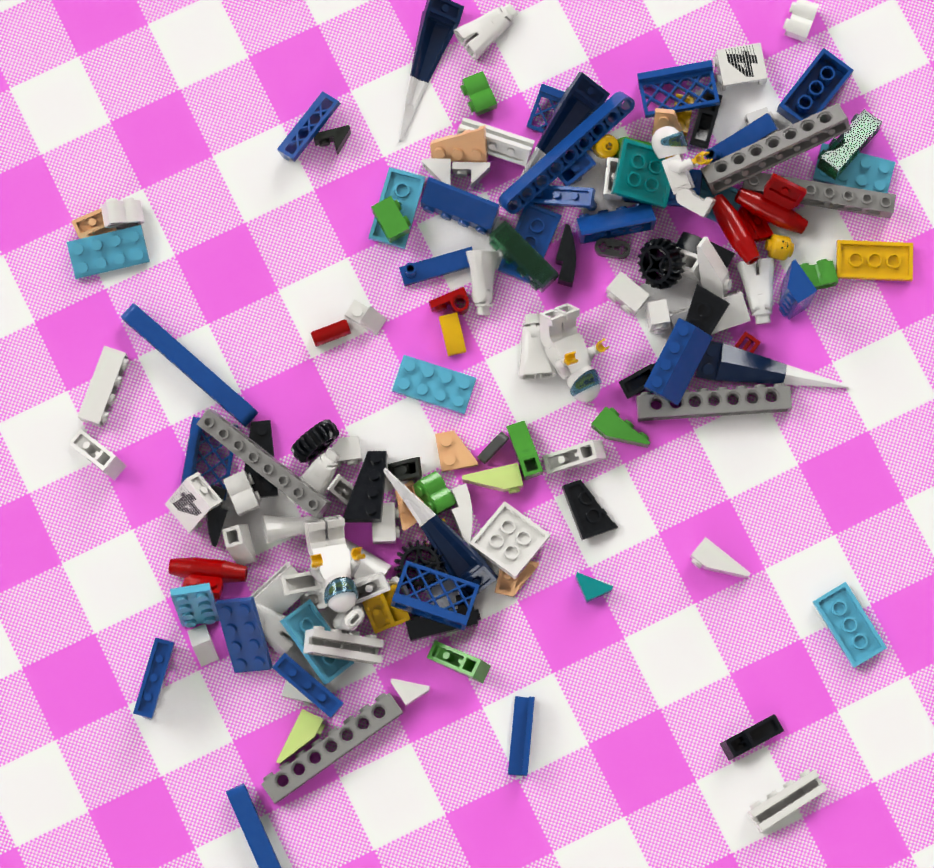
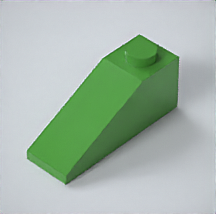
(459, 661)

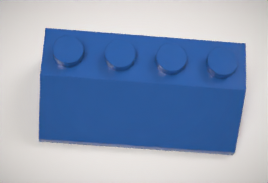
(459, 206)
(615, 223)
(796, 291)
(678, 361)

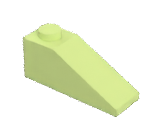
(501, 478)
(302, 733)

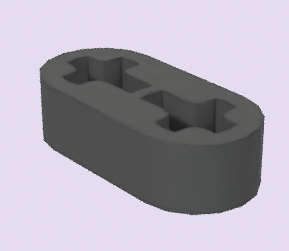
(612, 243)
(493, 447)

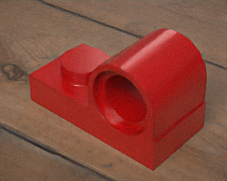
(440, 304)

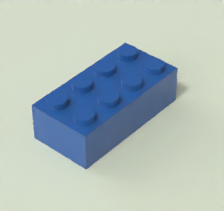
(815, 87)

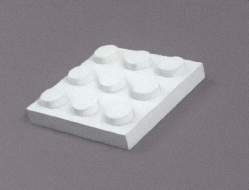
(509, 540)

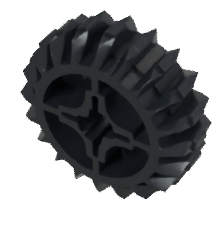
(667, 265)
(315, 441)
(437, 563)

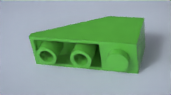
(613, 428)
(525, 450)

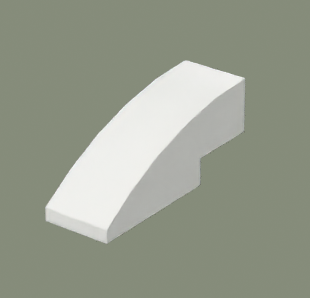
(463, 512)
(299, 583)

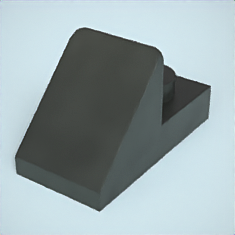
(336, 135)
(406, 469)

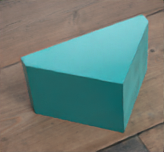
(591, 587)

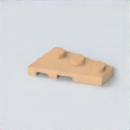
(463, 147)

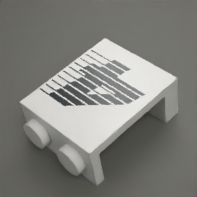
(740, 65)
(193, 502)

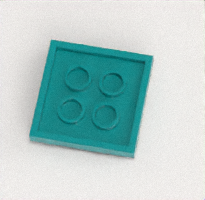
(641, 175)

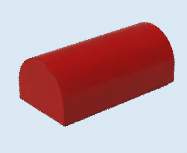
(330, 333)

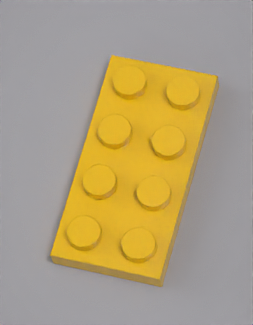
(874, 260)

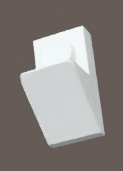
(476, 169)
(365, 316)
(316, 597)

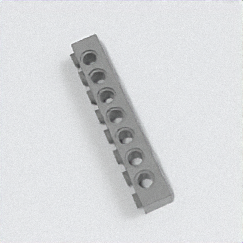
(775, 149)
(834, 196)
(724, 408)
(264, 463)
(278, 792)

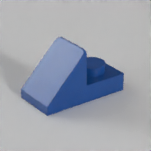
(577, 170)

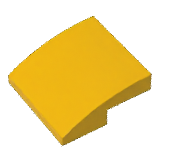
(381, 612)

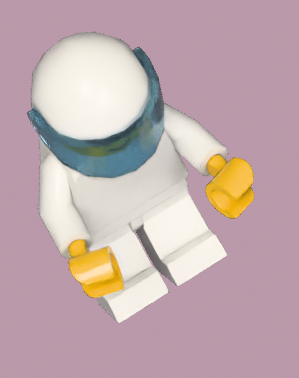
(667, 144)
(569, 352)
(332, 562)

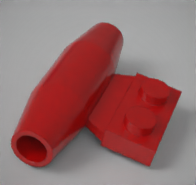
(776, 203)
(741, 228)
(206, 570)

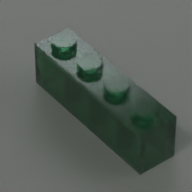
(849, 144)
(523, 257)

